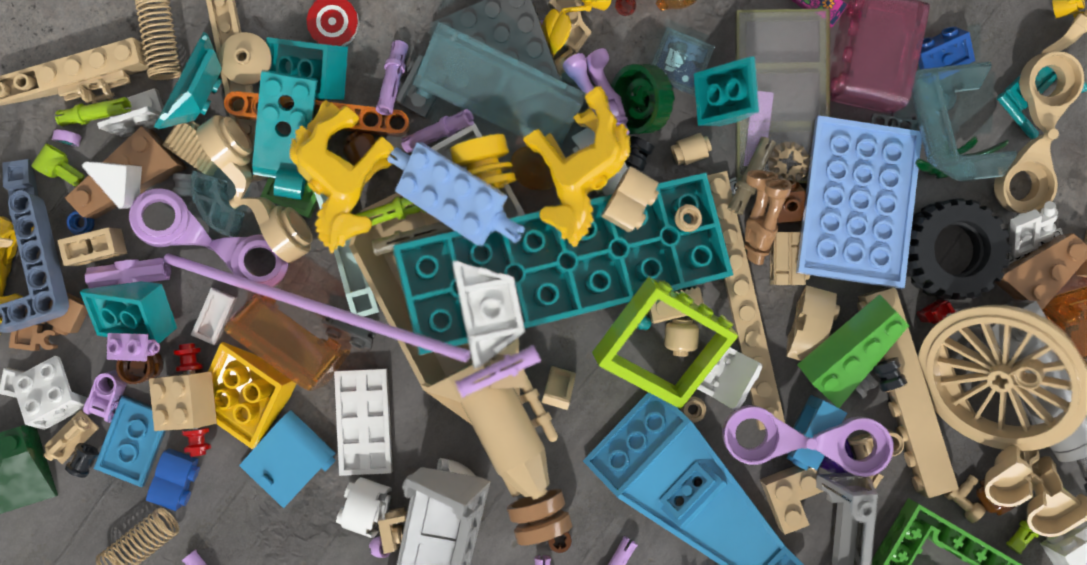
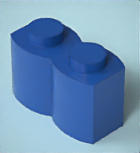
(173, 479)

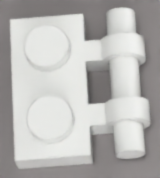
(1031, 228)

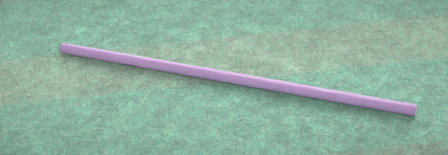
(320, 308)

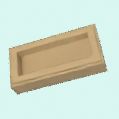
(559, 388)

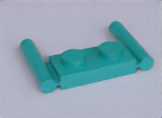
(1014, 102)

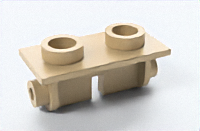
(76, 431)

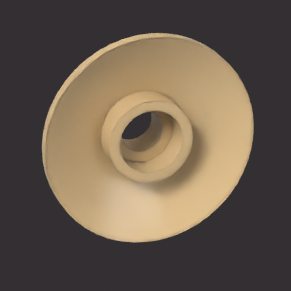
(249, 70)

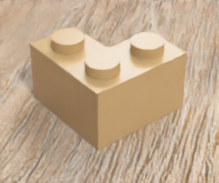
(784, 495)

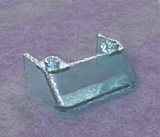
(932, 99)

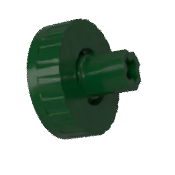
(653, 98)

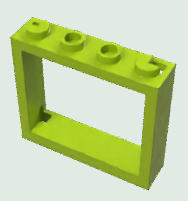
(677, 395)

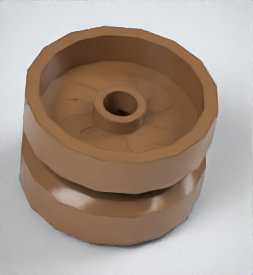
(539, 518)

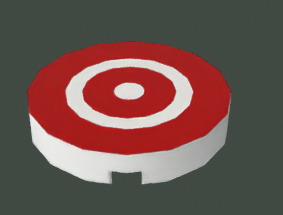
(333, 22)

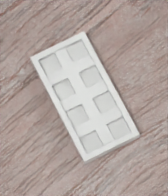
(363, 421)

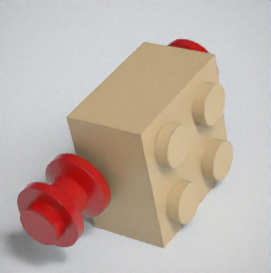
(185, 401)

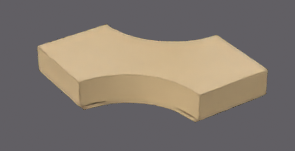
(579, 31)

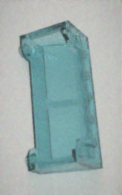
(496, 86)

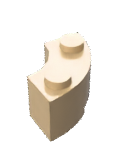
(812, 321)

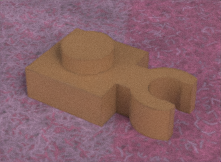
(31, 338)

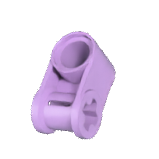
(102, 398)

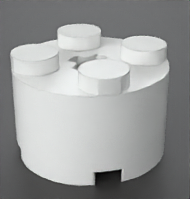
(364, 506)

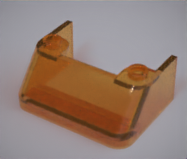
(285, 343)

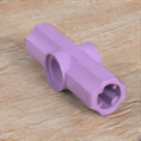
(128, 272)

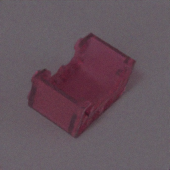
(881, 54)

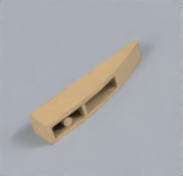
(46, 78)

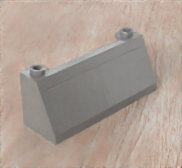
(441, 517)

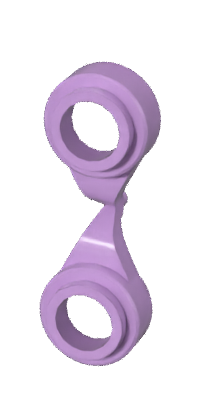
(188, 231)
(830, 442)

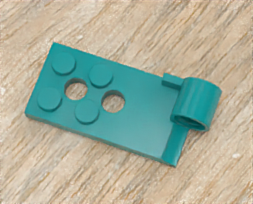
(271, 147)

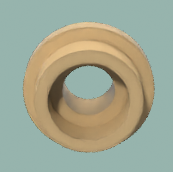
(695, 215)
(701, 409)

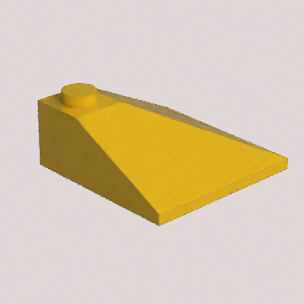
(247, 393)

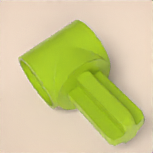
(54, 163)

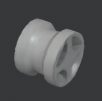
(182, 184)
(865, 385)

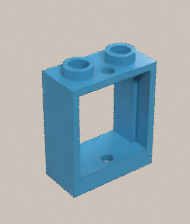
(814, 418)

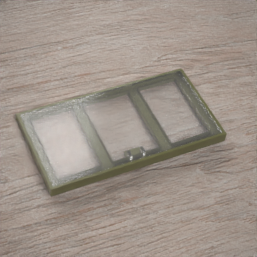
(791, 77)

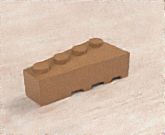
(140, 149)

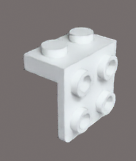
(731, 378)

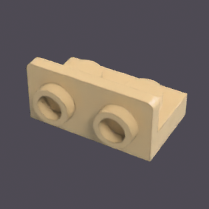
(390, 530)

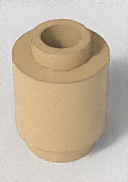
(691, 149)

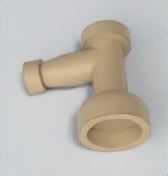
(973, 511)

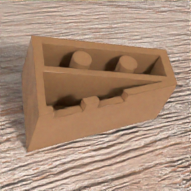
(1044, 270)

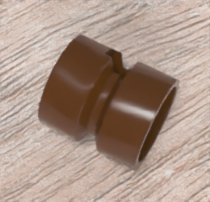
(139, 371)

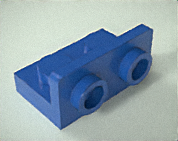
(946, 49)

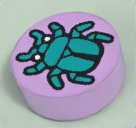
(66, 137)

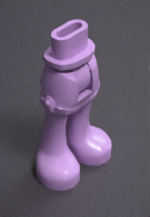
(577, 69)

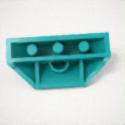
(193, 86)

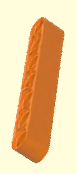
(383, 126)

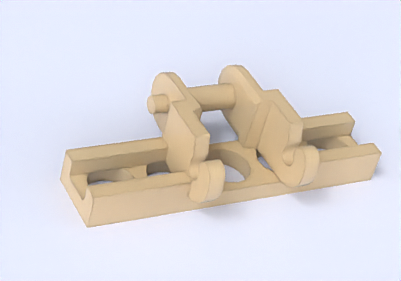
(84, 88)

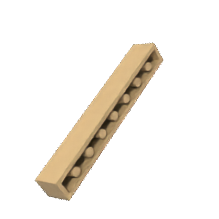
(915, 413)

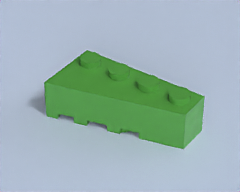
(853, 350)

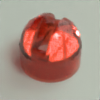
(622, 10)

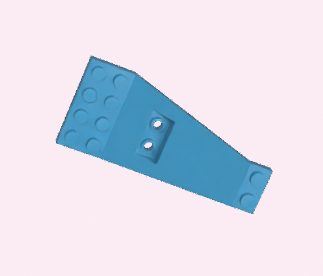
(657, 458)

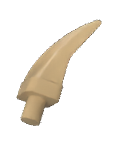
(1077, 29)

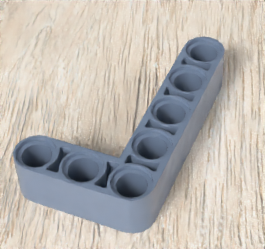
(34, 268)

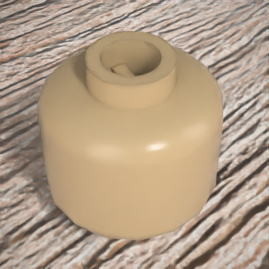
(681, 336)

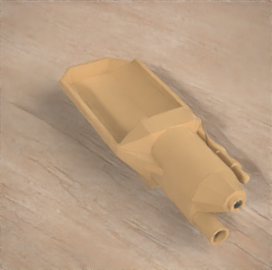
(494, 413)

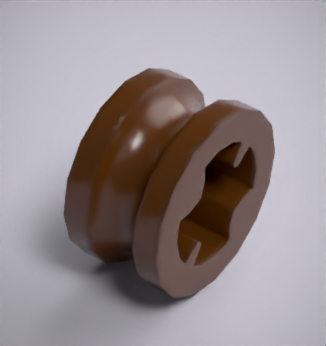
(560, 549)

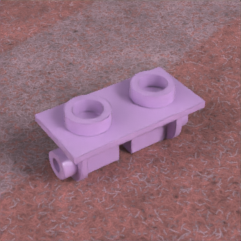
(130, 347)

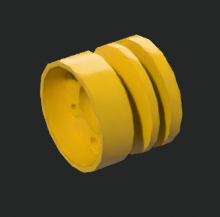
(482, 159)

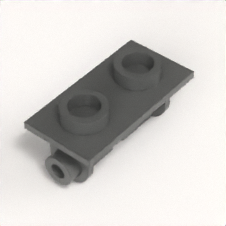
(355, 335)

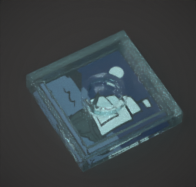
(681, 58)

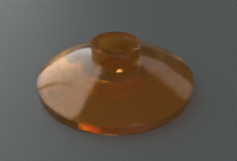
(531, 169)

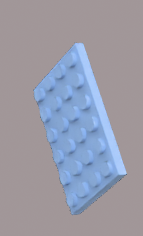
(859, 202)

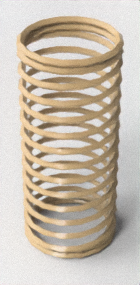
(153, 72)
(158, 523)

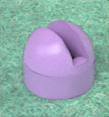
(377, 548)

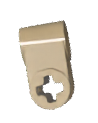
(863, 444)

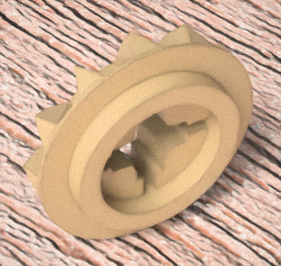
(796, 157)

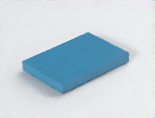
(130, 443)

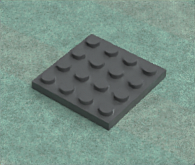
(507, 27)

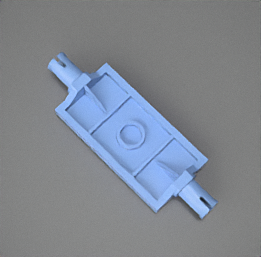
(453, 194)

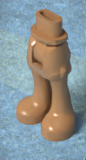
(762, 230)

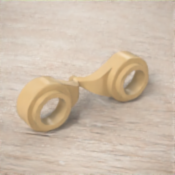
(1045, 112)
(231, 151)

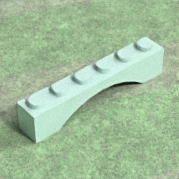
(357, 291)

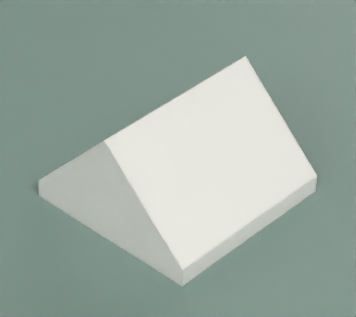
(117, 180)

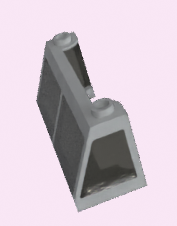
(854, 517)

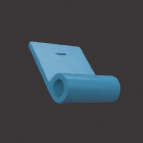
(287, 458)

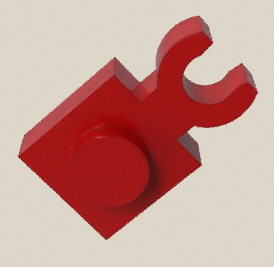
(935, 311)

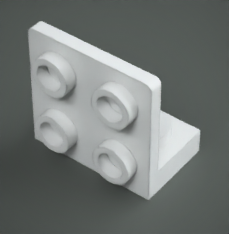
(144, 112)
(46, 394)

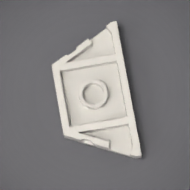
(488, 310)

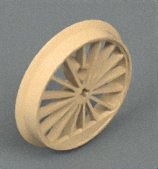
(1004, 377)

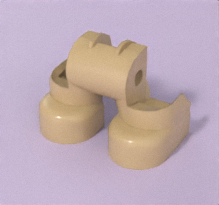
(1021, 473)

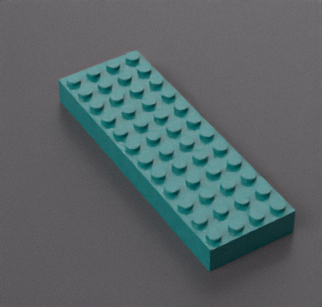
(566, 280)

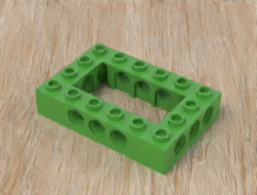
(917, 524)

